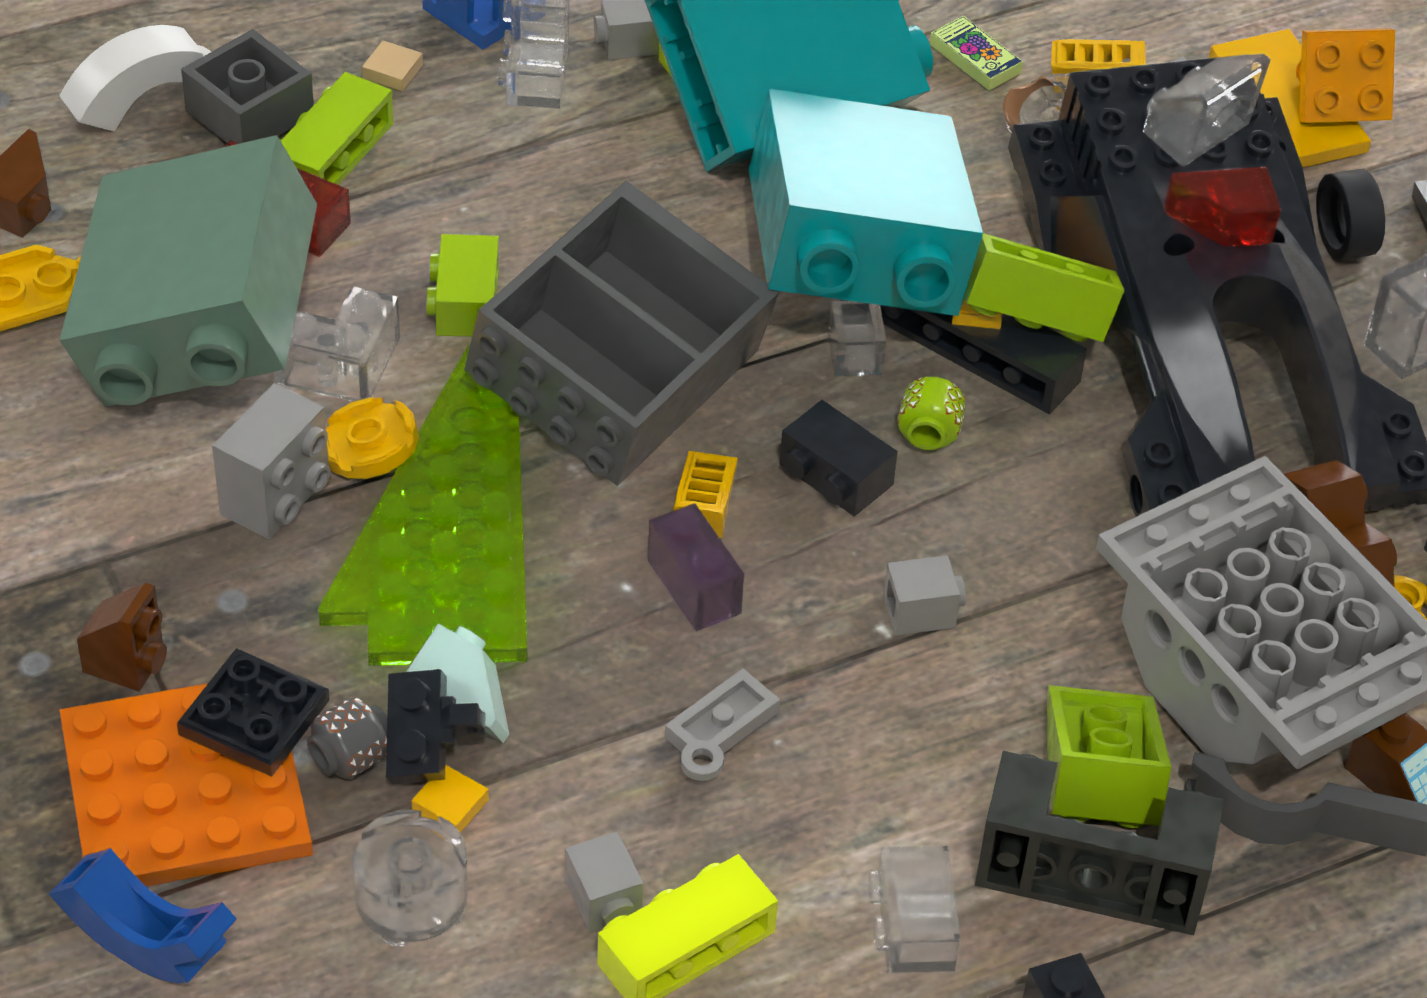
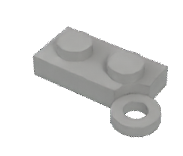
(720, 723)

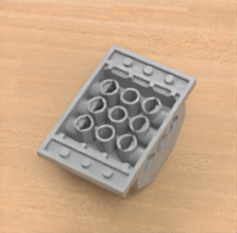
(1264, 621)

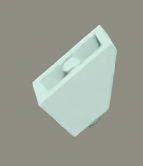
(469, 673)

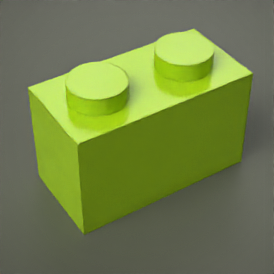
(465, 281)

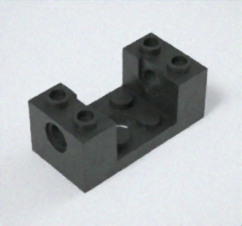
(1136, 876)

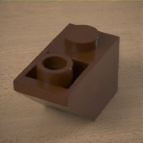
(124, 638)

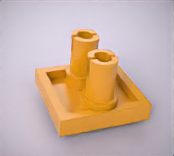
(1346, 75)

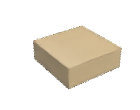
(392, 65)

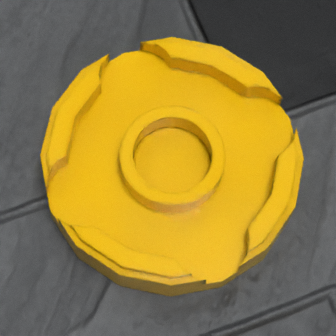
(370, 438)

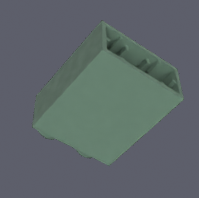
(190, 273)

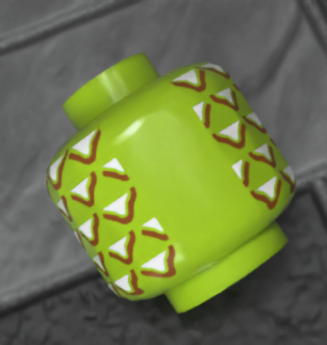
(931, 413)

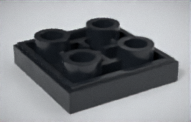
(253, 712)

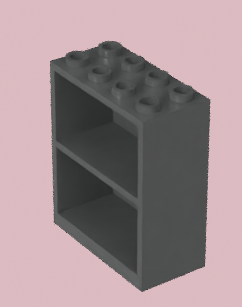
(619, 332)

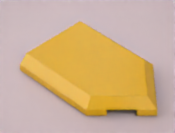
(34, 285)

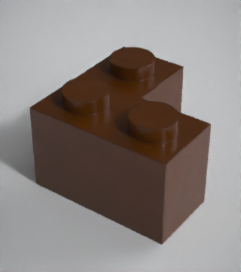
(1341, 498)

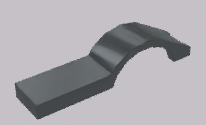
(1333, 811)

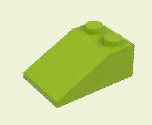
(1107, 756)

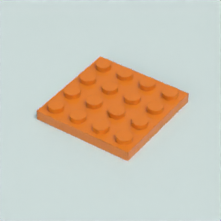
(170, 801)

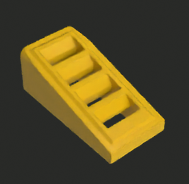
(1087, 55)
(708, 467)

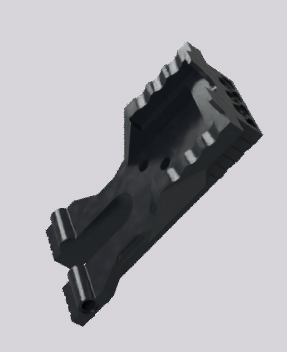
(1100, 200)

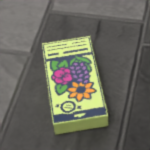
(976, 53)

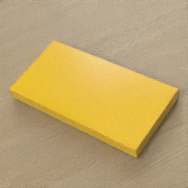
(1313, 141)

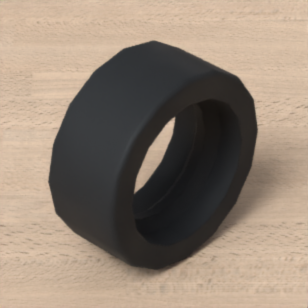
(1350, 214)

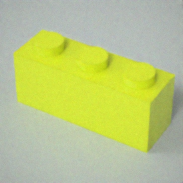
(687, 930)

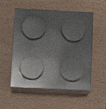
(247, 89)

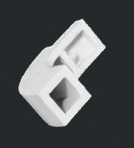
(124, 70)

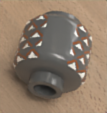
(348, 738)

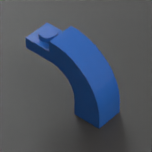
(137, 923)

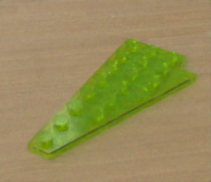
(443, 537)

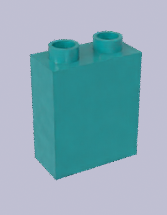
(736, 50)
(863, 203)

